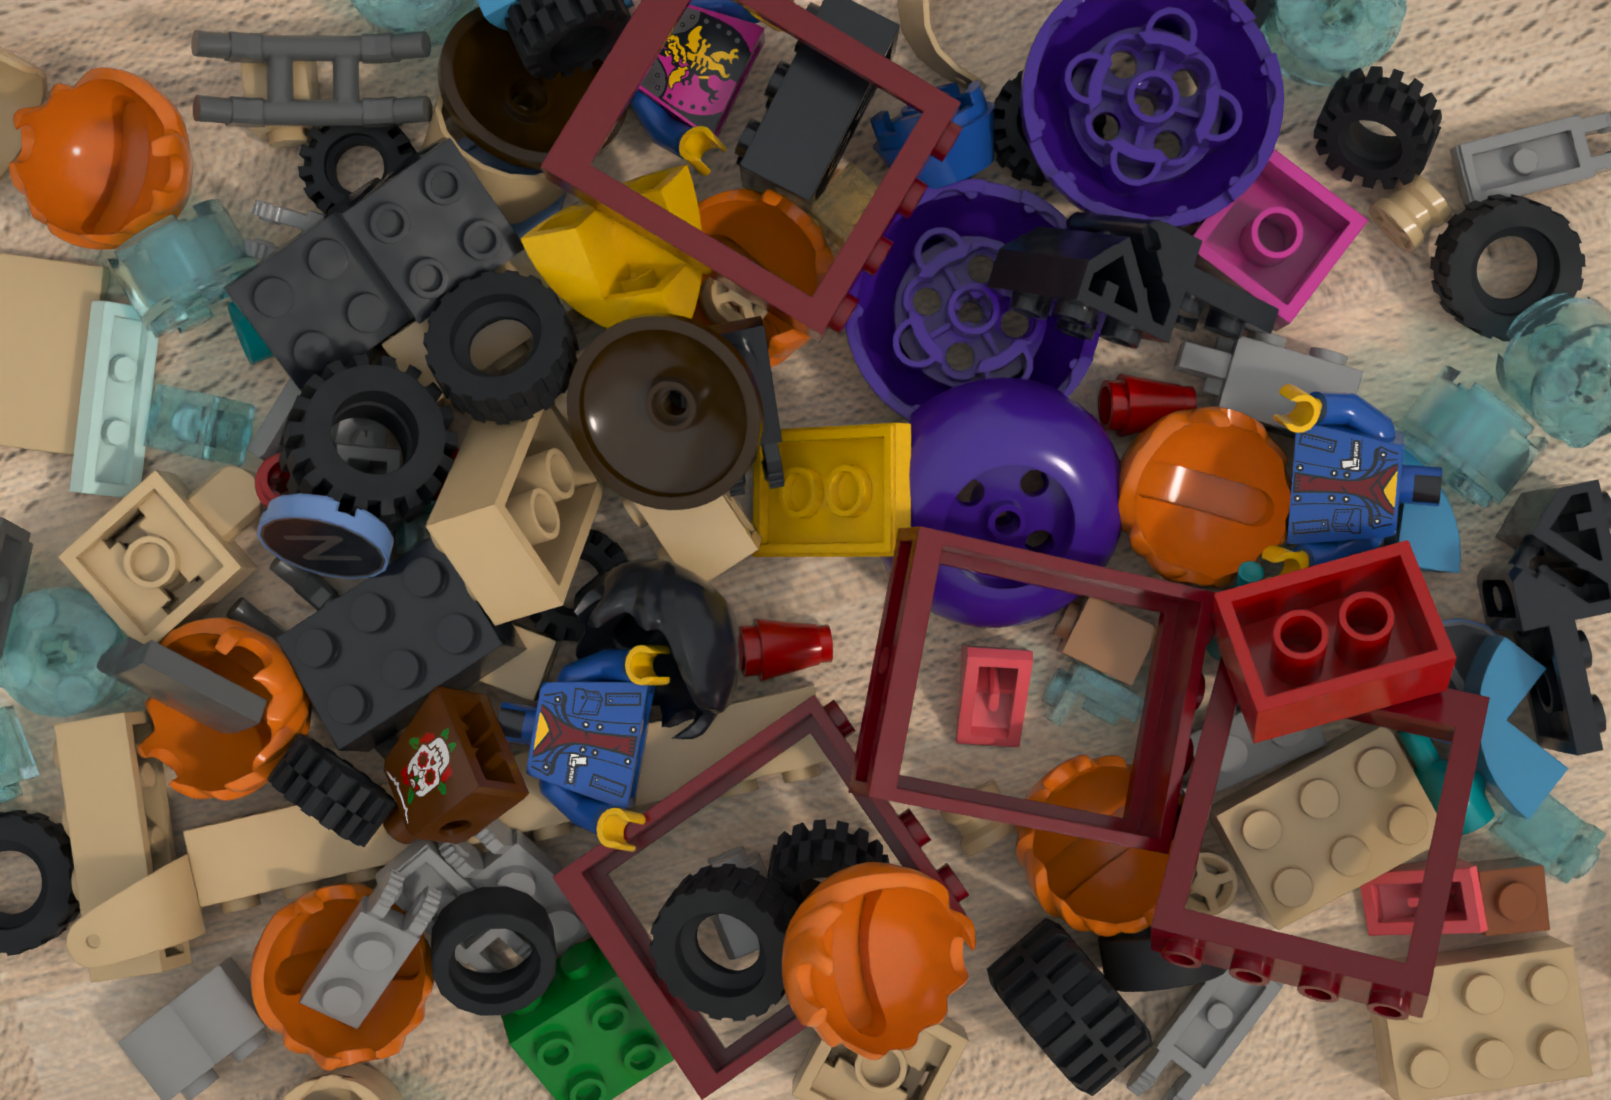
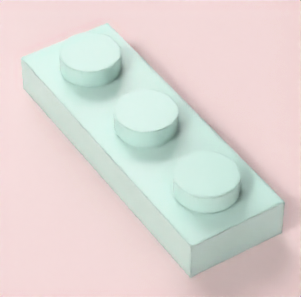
(113, 402)

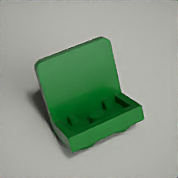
(586, 1031)

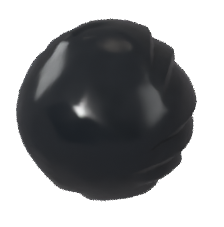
(671, 607)

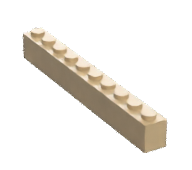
(292, 851)

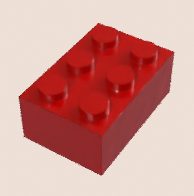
(1332, 641)

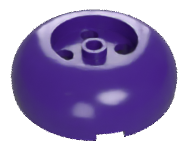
(1221, 129)
(905, 351)
(996, 435)

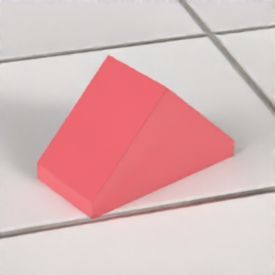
(992, 695)
(1393, 900)

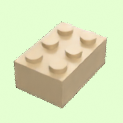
(516, 514)
(1325, 823)
(1489, 1023)

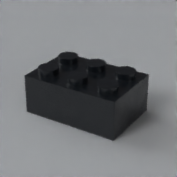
(812, 110)
(390, 643)

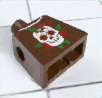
(451, 770)

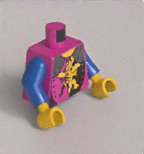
(699, 78)

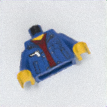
(1345, 478)
(591, 737)

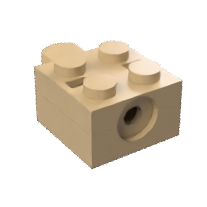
(175, 557)
(845, 1075)

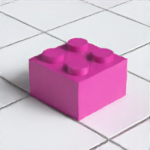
(1278, 237)

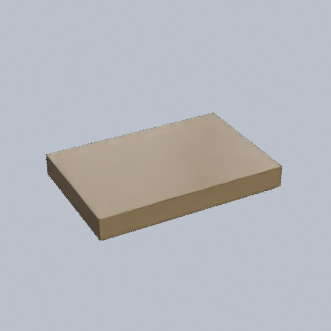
(44, 348)

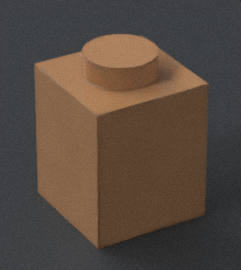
(1104, 638)

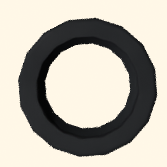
(1134, 967)
(493, 992)

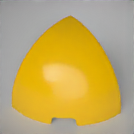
(611, 269)

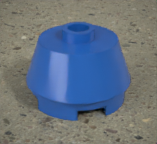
(969, 154)

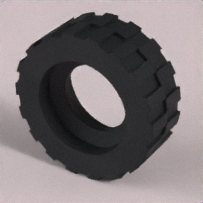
(1481, 224)
(474, 307)
(56, 905)
(691, 972)

